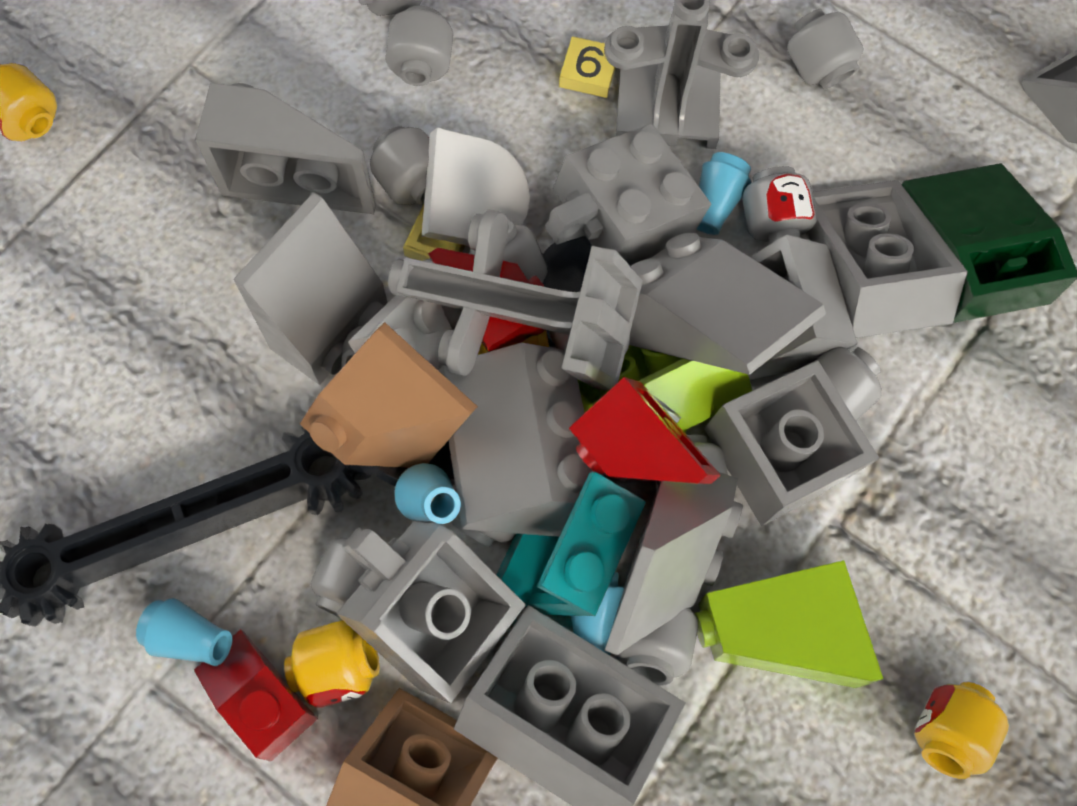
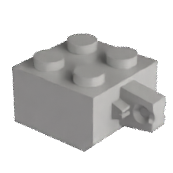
(626, 196)
(428, 605)

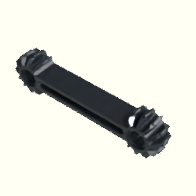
(163, 528)

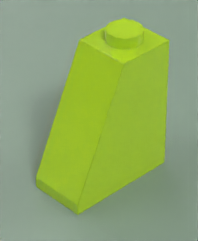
(792, 626)

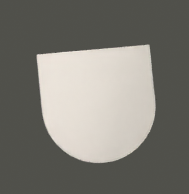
(466, 180)

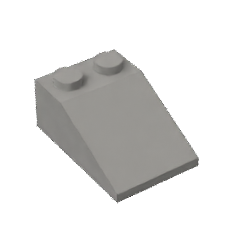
(278, 154)
(887, 259)
(310, 289)
(717, 305)
(674, 556)

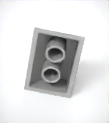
(516, 451)
(569, 715)

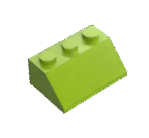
(684, 385)

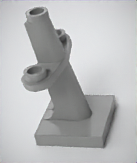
(675, 73)
(594, 318)

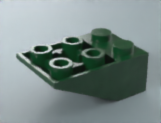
(999, 236)

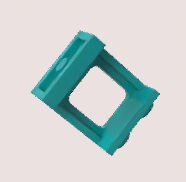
(575, 569)

